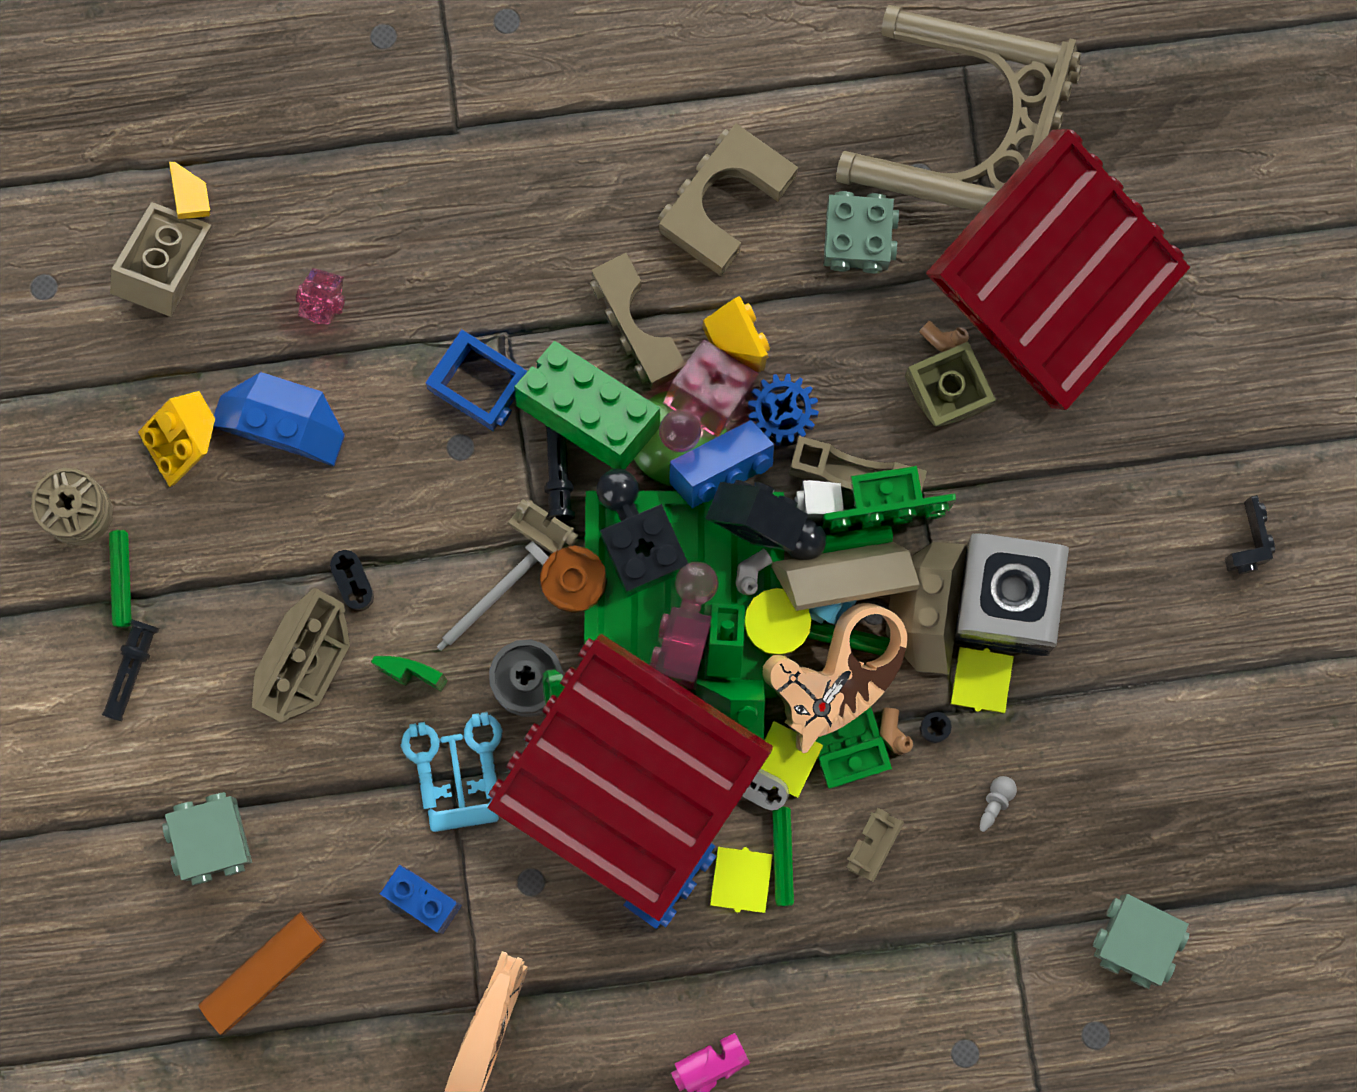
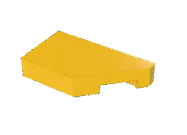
(189, 193)

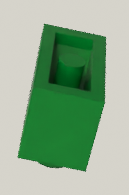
(726, 640)

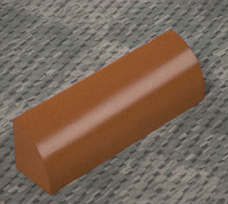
(261, 973)

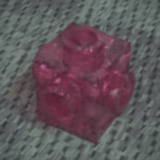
(320, 296)

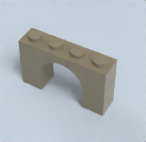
(736, 156)

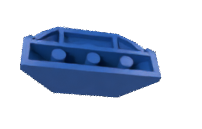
(281, 417)

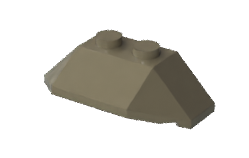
(933, 608)
(301, 657)

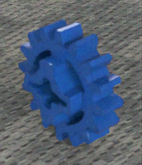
(793, 416)

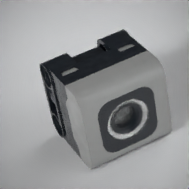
(1011, 594)

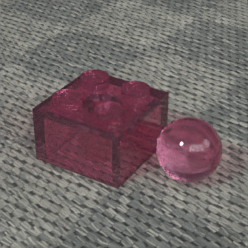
(704, 397)
(685, 629)

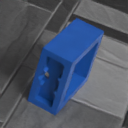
(451, 362)
(408, 893)

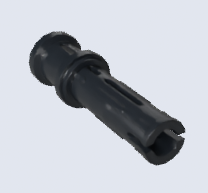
(558, 486)
(115, 709)

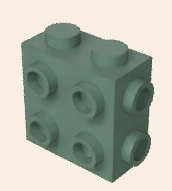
(860, 232)
(207, 839)
(1140, 941)

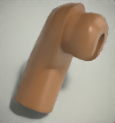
(943, 340)
(891, 734)

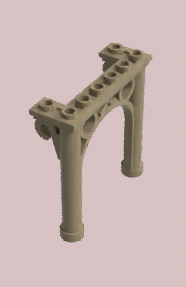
(1048, 61)

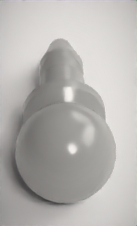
(1001, 792)

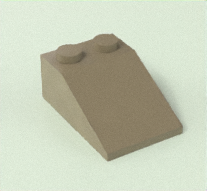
(159, 259)

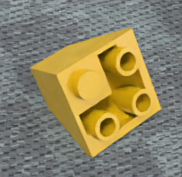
(734, 332)
(179, 435)

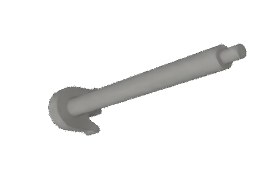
(535, 554)

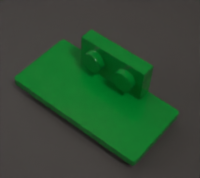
(887, 497)

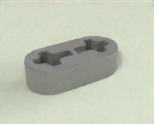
(760, 796)

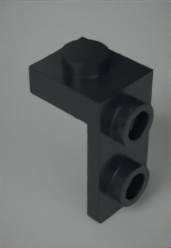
(1264, 544)

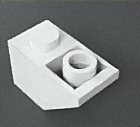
(819, 498)

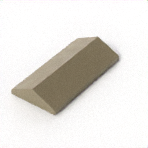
(847, 575)

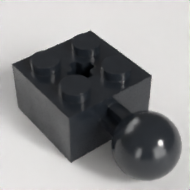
(618, 492)
(766, 519)

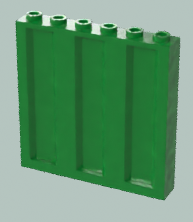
(636, 619)

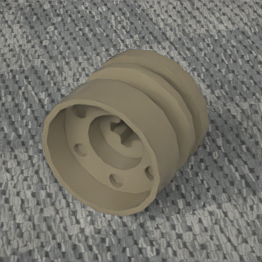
(90, 505)

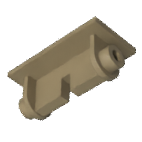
(532, 523)
(870, 854)

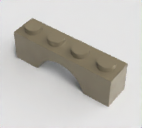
(656, 356)
(824, 463)

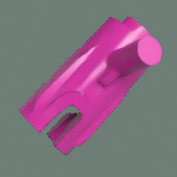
(703, 1069)

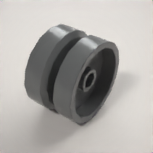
(508, 668)

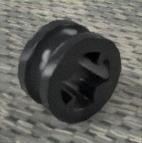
(944, 731)

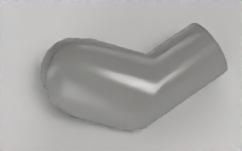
(748, 572)

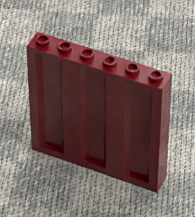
(1059, 268)
(628, 776)

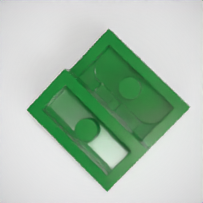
(403, 669)
(853, 751)

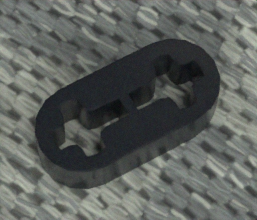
(344, 583)

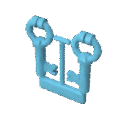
(463, 815)

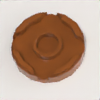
(573, 579)

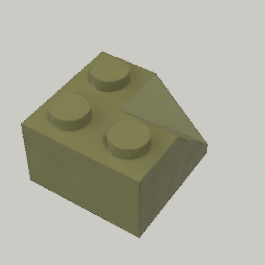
(950, 386)

